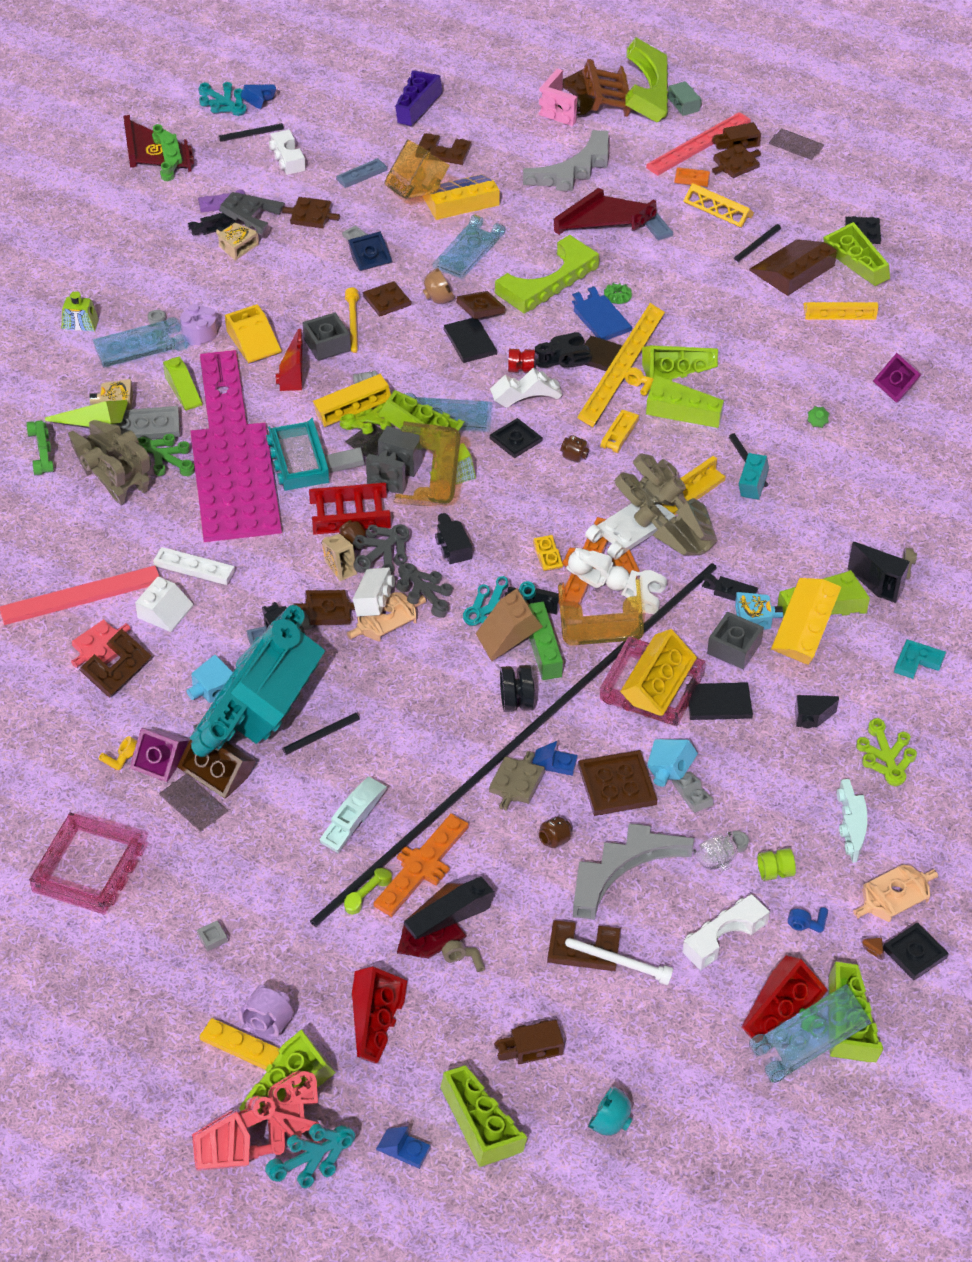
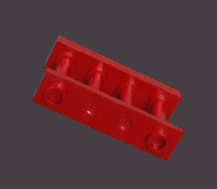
(331, 523)

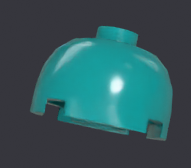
(612, 1113)

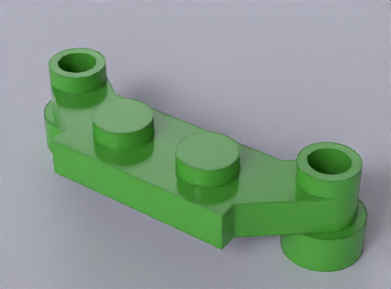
(170, 151)
(41, 432)

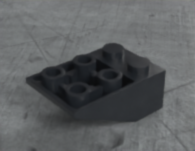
(879, 571)

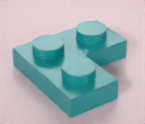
(918, 654)

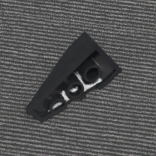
(450, 905)

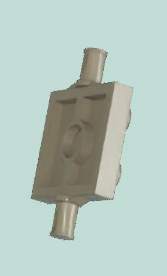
(516, 780)

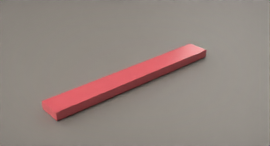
(693, 145)
(78, 595)

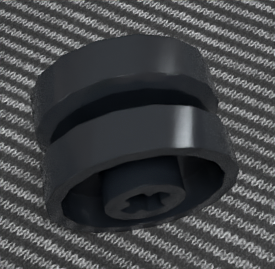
(519, 688)

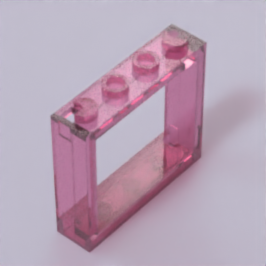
(615, 697)
(98, 903)

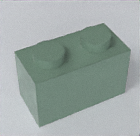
(684, 98)

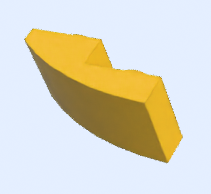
(547, 553)

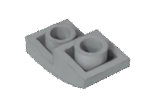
(692, 792)

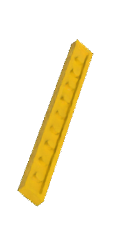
(620, 365)

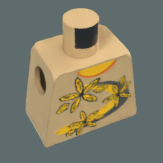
(237, 240)
(114, 391)
(338, 550)

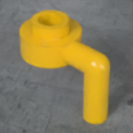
(635, 377)
(125, 751)

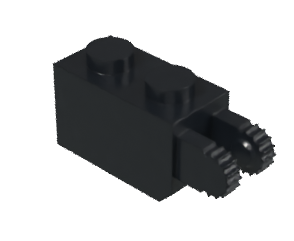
(453, 540)

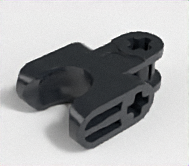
(564, 350)

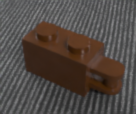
(745, 134)
(531, 1043)

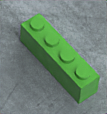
(545, 645)

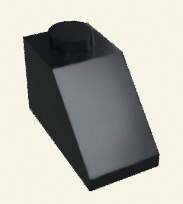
(814, 710)

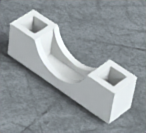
(745, 916)

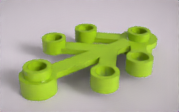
(352, 421)
(886, 754)

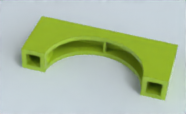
(653, 63)
(528, 293)

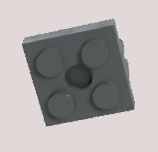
(388, 469)

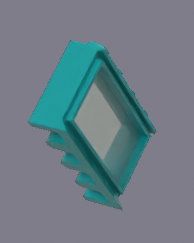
(298, 455)

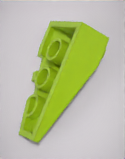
(677, 362)
(108, 412)
(294, 1055)

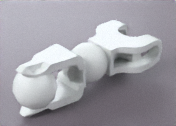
(616, 577)

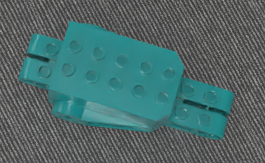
(261, 685)

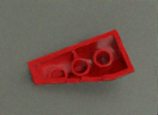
(291, 366)
(783, 996)
(375, 1001)

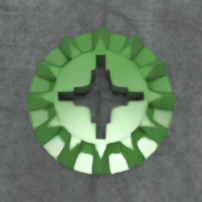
(618, 298)

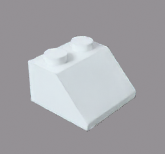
(163, 604)

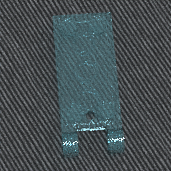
(468, 248)
(139, 342)
(474, 413)
(811, 1032)

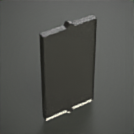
(796, 144)
(193, 802)

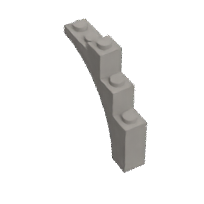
(578, 167)
(617, 859)

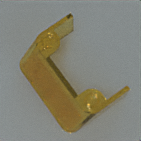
(415, 172)
(445, 447)
(601, 628)

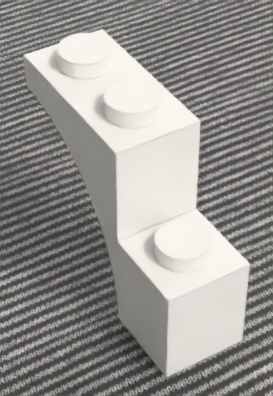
(534, 383)

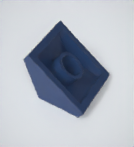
(369, 251)

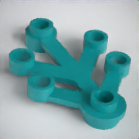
(236, 107)
(481, 612)
(338, 1139)

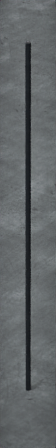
(435, 814)

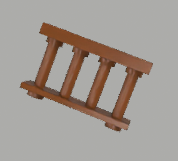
(593, 87)

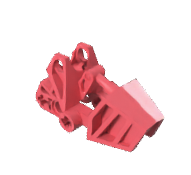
(227, 1141)

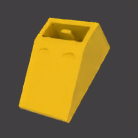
(252, 333)

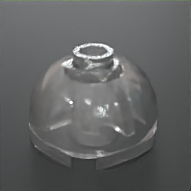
(717, 852)

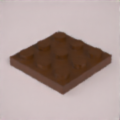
(617, 782)

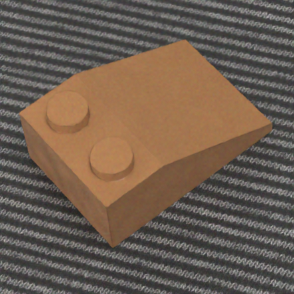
(507, 625)

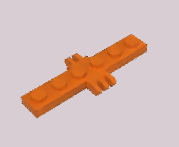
(575, 587)
(421, 865)

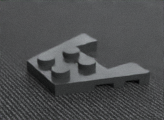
(247, 207)

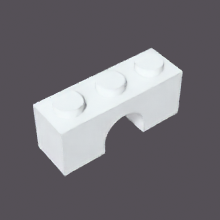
(284, 150)

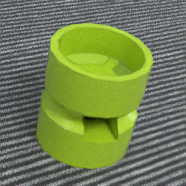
(772, 865)

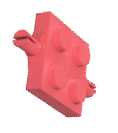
(95, 641)

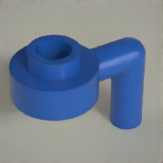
(801, 920)

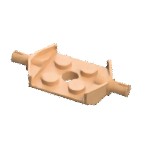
(378, 625)
(885, 902)

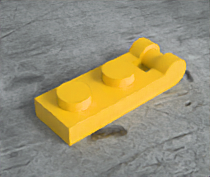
(619, 431)

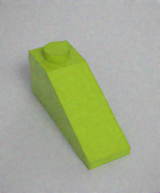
(181, 383)

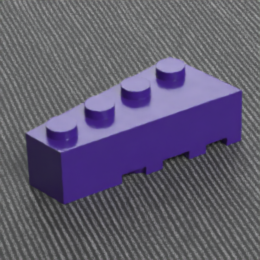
(417, 96)

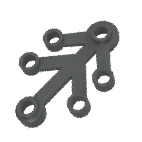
(382, 546)
(409, 572)

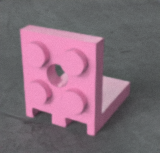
(553, 95)

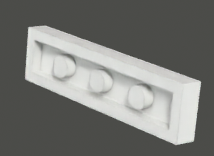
(194, 566)

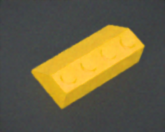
(806, 619)
(659, 673)

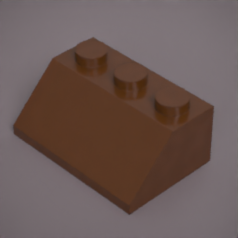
(220, 770)

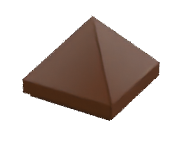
(875, 947)

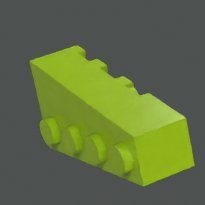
(858, 254)
(683, 403)
(405, 408)
(851, 597)
(865, 1043)
(482, 1122)

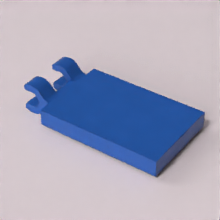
(600, 315)

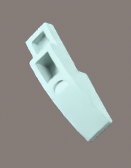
(351, 813)
(854, 819)

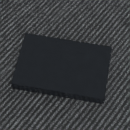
(470, 339)
(720, 701)

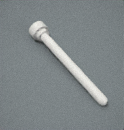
(661, 973)

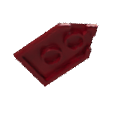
(430, 944)

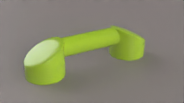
(353, 901)

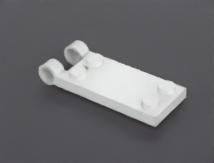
(624, 530)

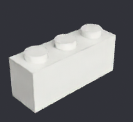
(373, 591)

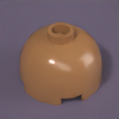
(437, 287)

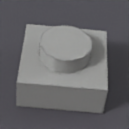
(212, 935)

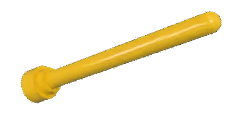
(352, 297)

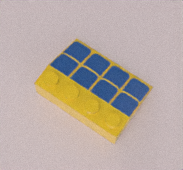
(463, 196)

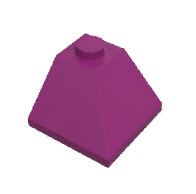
(897, 377)
(157, 753)

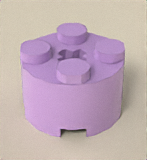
(198, 324)
(266, 1013)

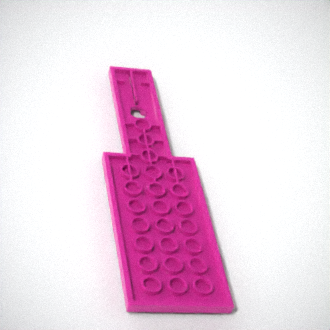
(232, 460)

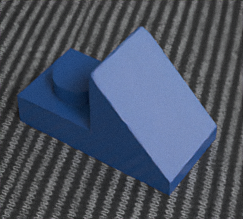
(258, 93)
(555, 760)
(403, 1147)

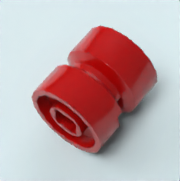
(521, 360)

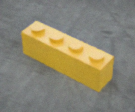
(352, 399)

